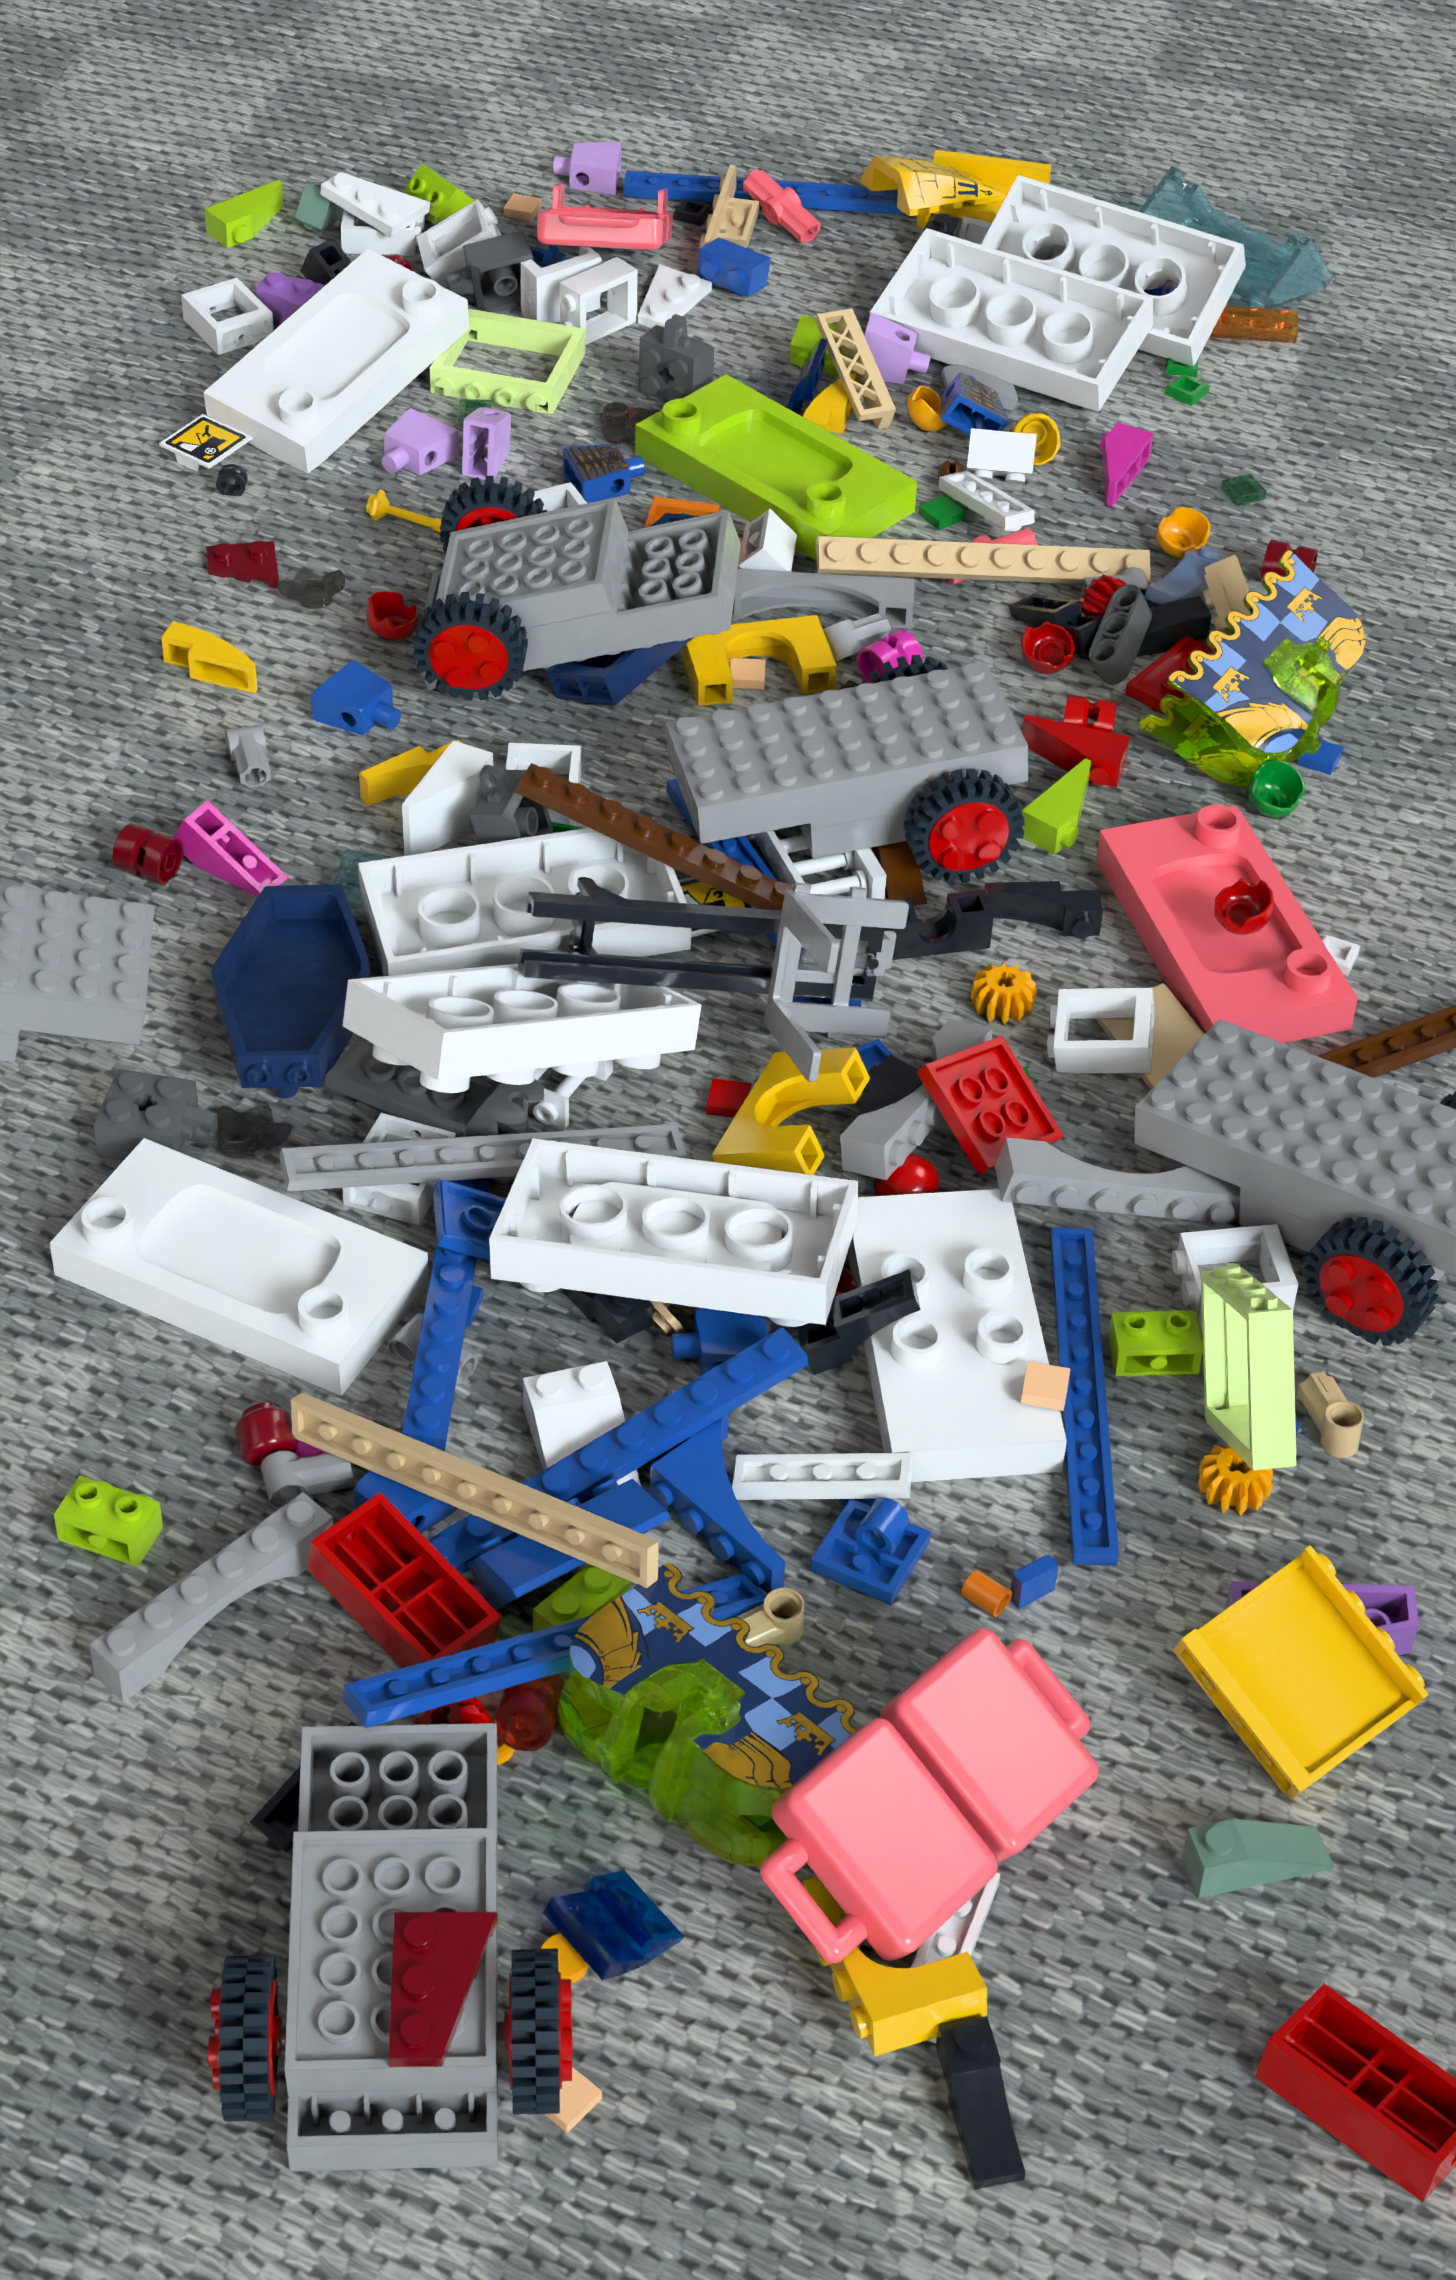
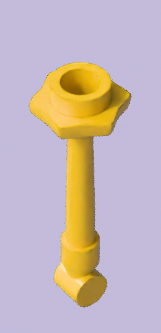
(379, 506)

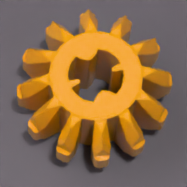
(1003, 992)
(1232, 1481)

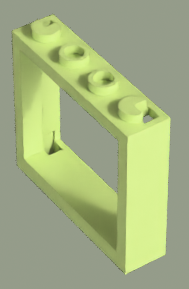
(506, 390)
(1248, 1367)

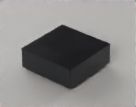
(692, 212)

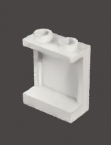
(542, 285)

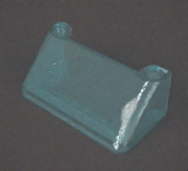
(1272, 271)

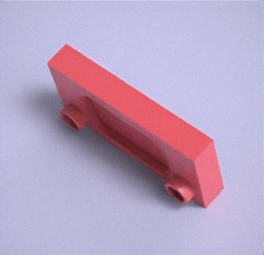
(1263, 981)

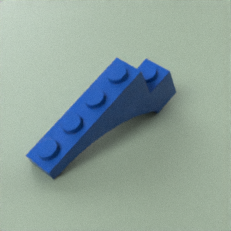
(698, 1490)

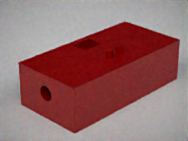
(400, 1586)
(1366, 2090)

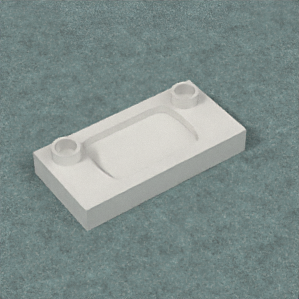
(338, 360)
(675, 1231)
(241, 1265)

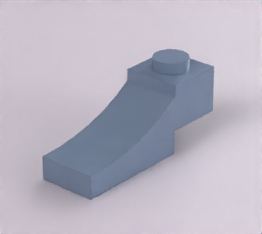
(1186, 578)

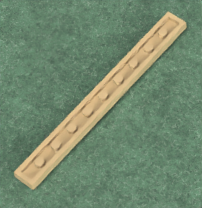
(973, 560)
(476, 1490)

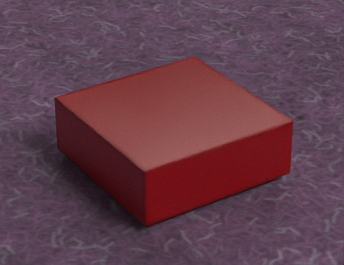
(727, 1097)

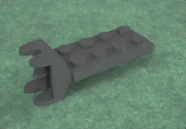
(479, 1111)

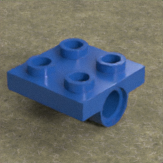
(871, 1548)

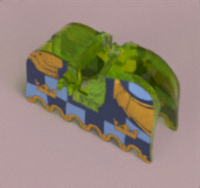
(1266, 681)
(696, 1715)

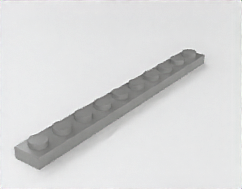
(452, 1157)

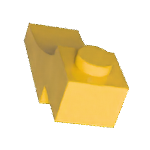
(397, 775)

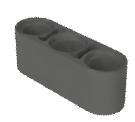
(1120, 634)

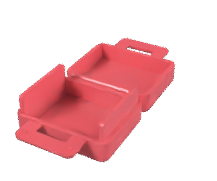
(604, 226)
(930, 1797)

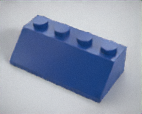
(524, 1565)

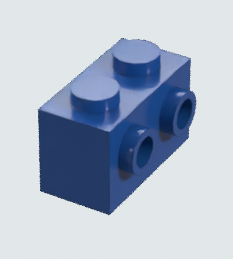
(733, 267)

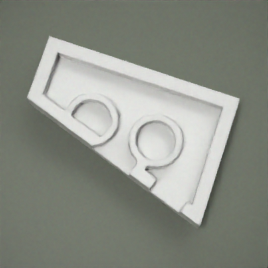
(374, 204)
(671, 294)

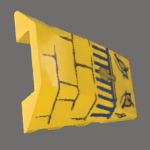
(926, 184)

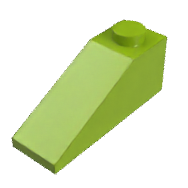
(244, 215)
(1056, 814)

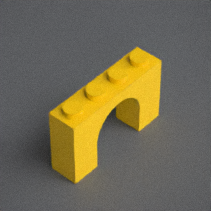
(794, 641)
(779, 1092)
(900, 2004)

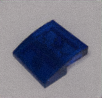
(808, 376)
(613, 1925)

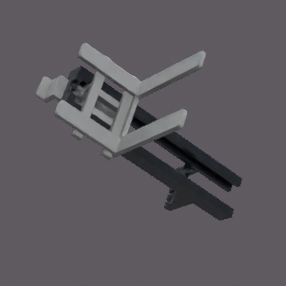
(840, 960)

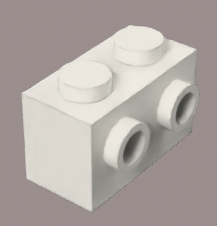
(1001, 455)
(768, 544)

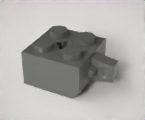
(492, 272)
(673, 362)
(502, 812)
(153, 1109)

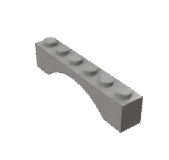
(845, 593)
(884, 1138)
(1045, 1176)
(152, 1636)

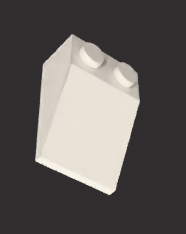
(443, 799)
(571, 1410)

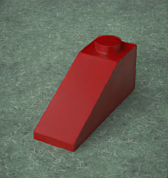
(1070, 744)

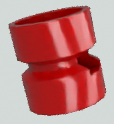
(1079, 709)

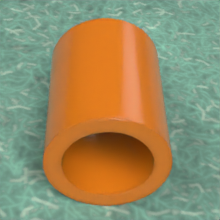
(986, 1593)

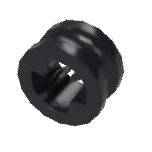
(231, 471)

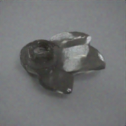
(620, 421)
(311, 589)
(249, 1131)

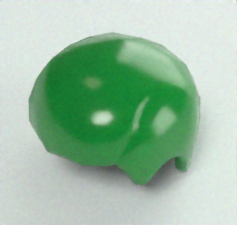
(1275, 789)

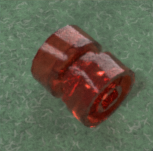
(529, 1713)

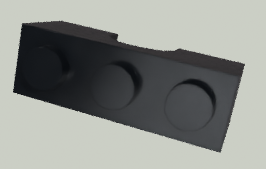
(960, 927)

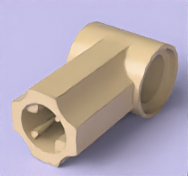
(1334, 1416)
(767, 1628)

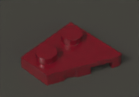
(244, 561)

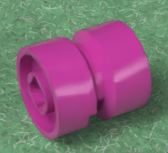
(889, 648)

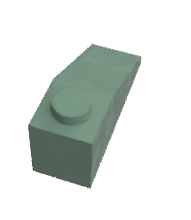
(317, 210)
(1250, 1854)

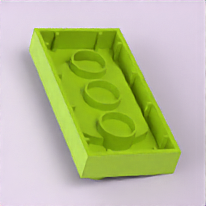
(766, 457)

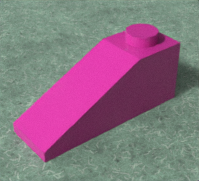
(1124, 455)
(225, 851)

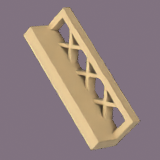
(859, 361)

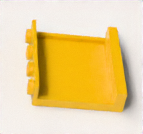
(995, 171)
(1301, 1672)

